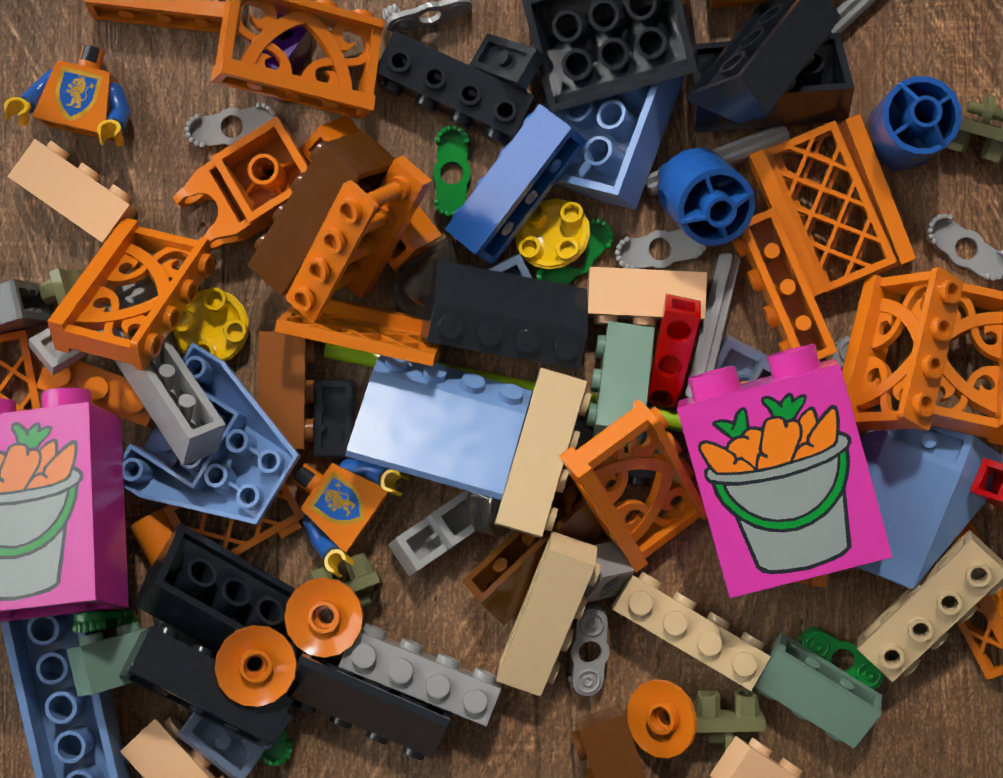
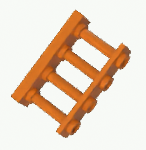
(358, 238)

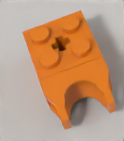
(241, 183)

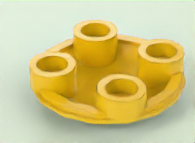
(554, 234)
(213, 323)

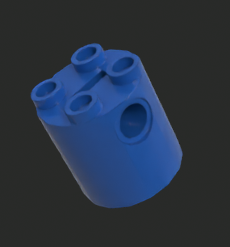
(914, 122)
(705, 196)

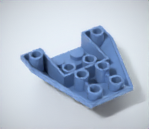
(232, 482)
(922, 494)

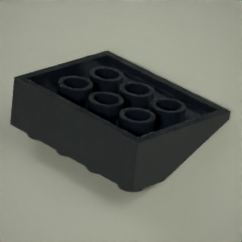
(609, 46)

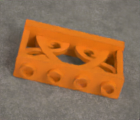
(336, 94)
(126, 248)
(877, 325)
(983, 400)
(594, 468)

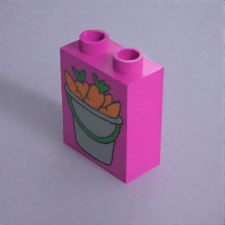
(782, 472)
(61, 508)

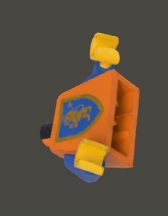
(76, 99)
(343, 505)

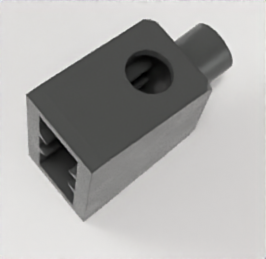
(22, 306)

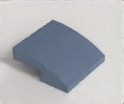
(223, 748)

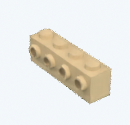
(536, 463)
(929, 610)
(547, 614)
(691, 632)

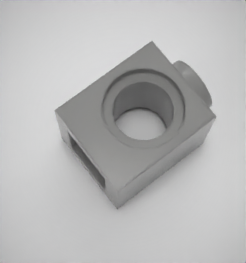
(613, 573)

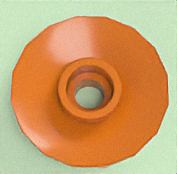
(305, 621)
(259, 685)
(648, 719)

